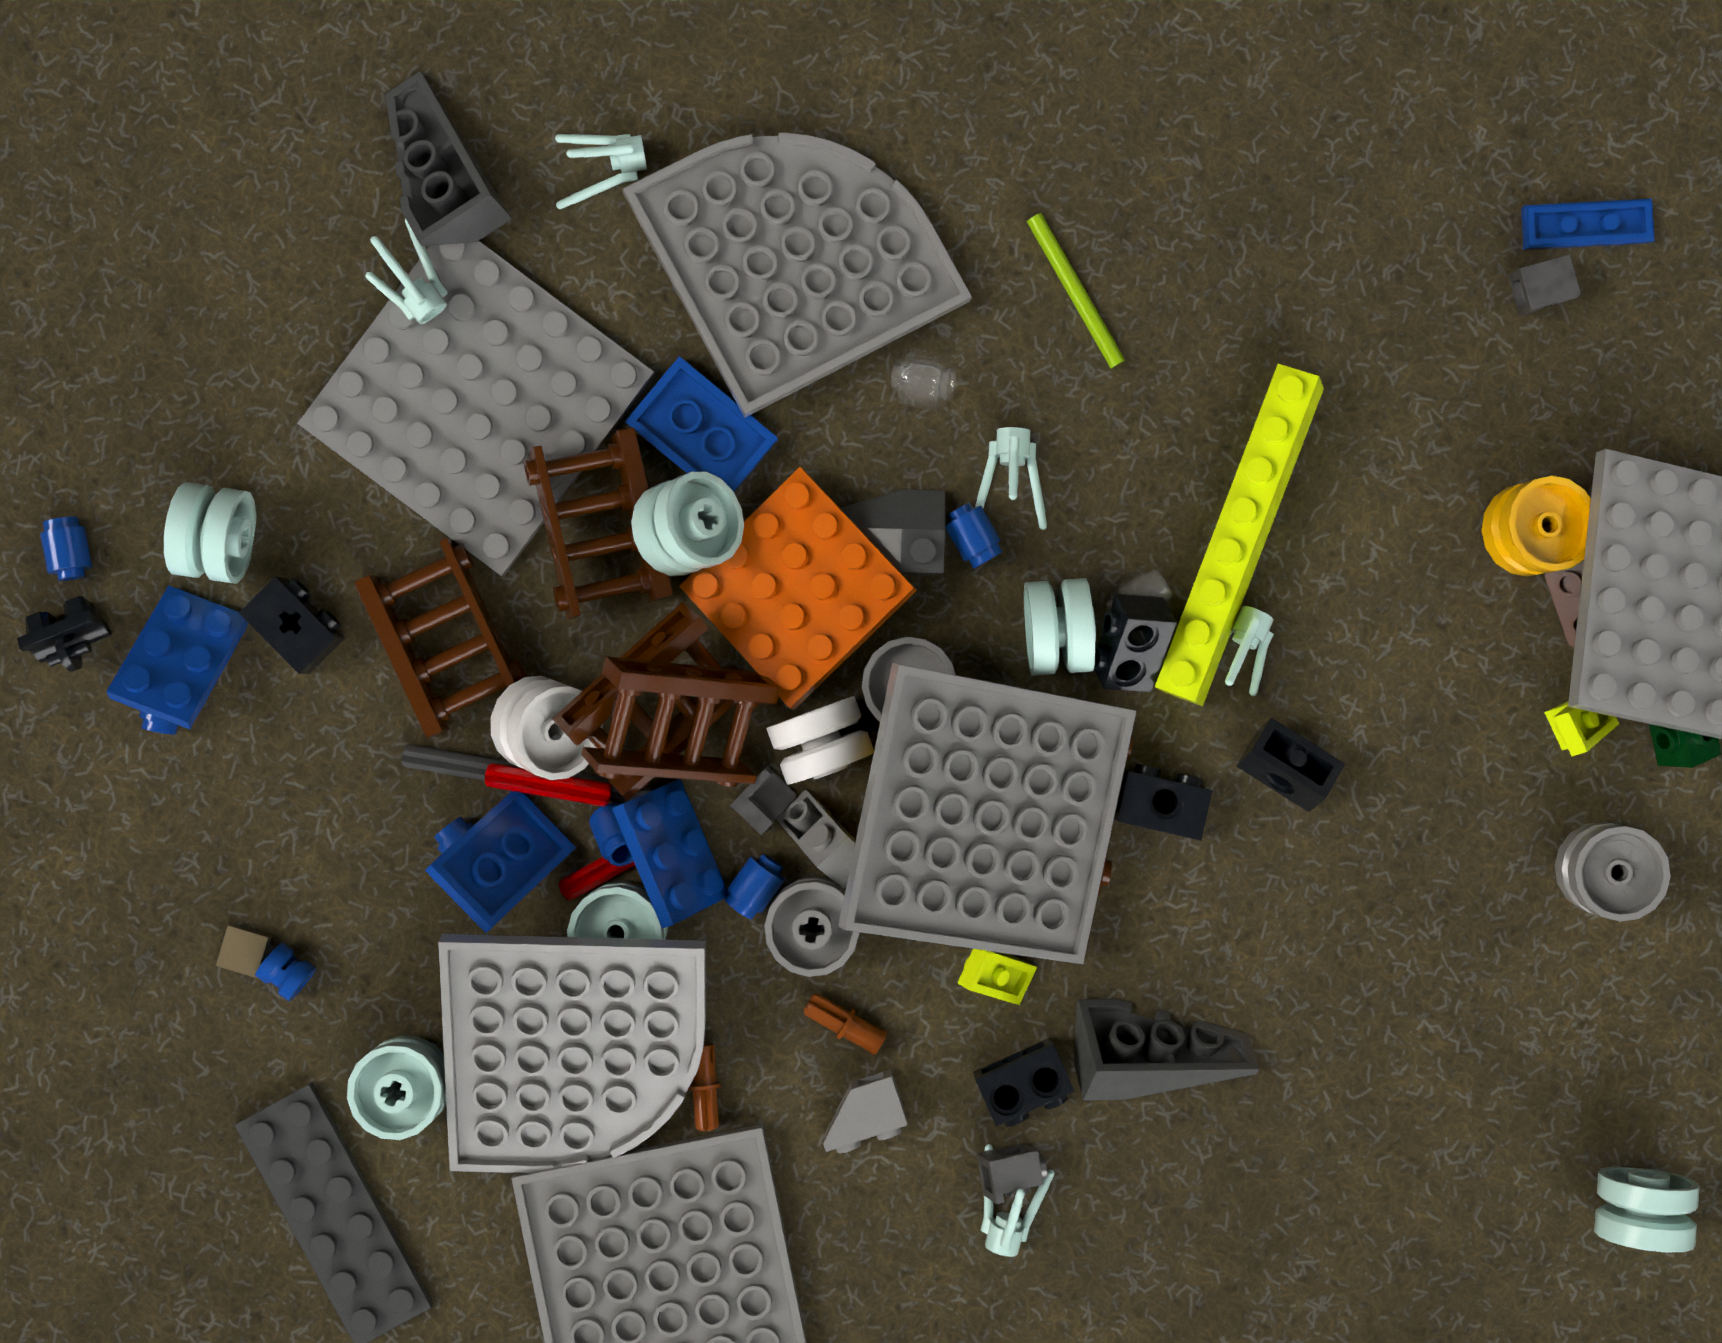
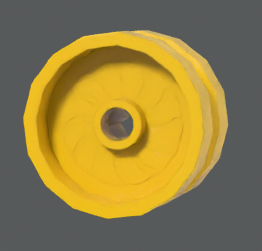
(1537, 526)

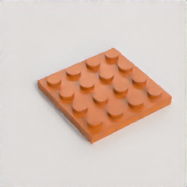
(799, 589)

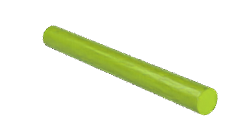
(1075, 290)

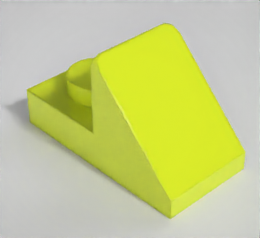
(1578, 728)
(997, 975)

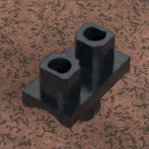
(65, 639)

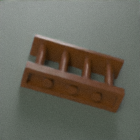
(621, 455)
(398, 634)
(670, 683)
(596, 703)

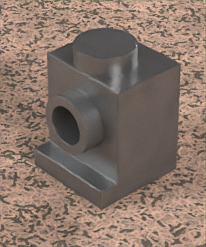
(1010, 1169)

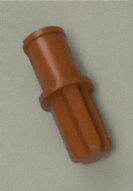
(845, 1023)
(705, 1092)

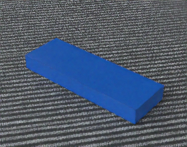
(1587, 224)

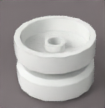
(529, 736)
(821, 742)

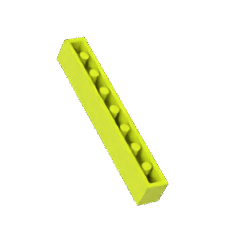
(1240, 534)

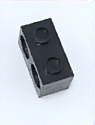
(1133, 642)
(1019, 1072)

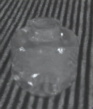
(924, 379)

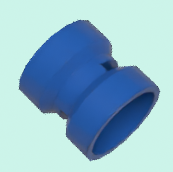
(285, 971)

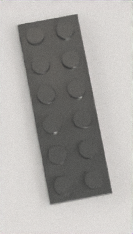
(334, 1214)

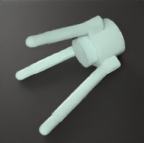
(625, 154)
(422, 299)
(1013, 448)
(1250, 630)
(1008, 1229)

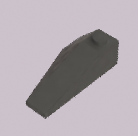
(441, 180)
(905, 528)
(1139, 1056)

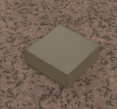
(243, 950)

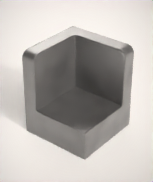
(1544, 284)
(764, 800)

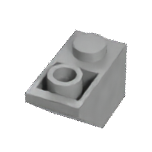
(819, 836)
(867, 1110)

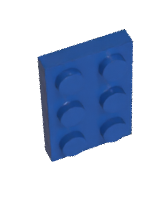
(701, 426)
(178, 657)
(670, 853)
(500, 859)

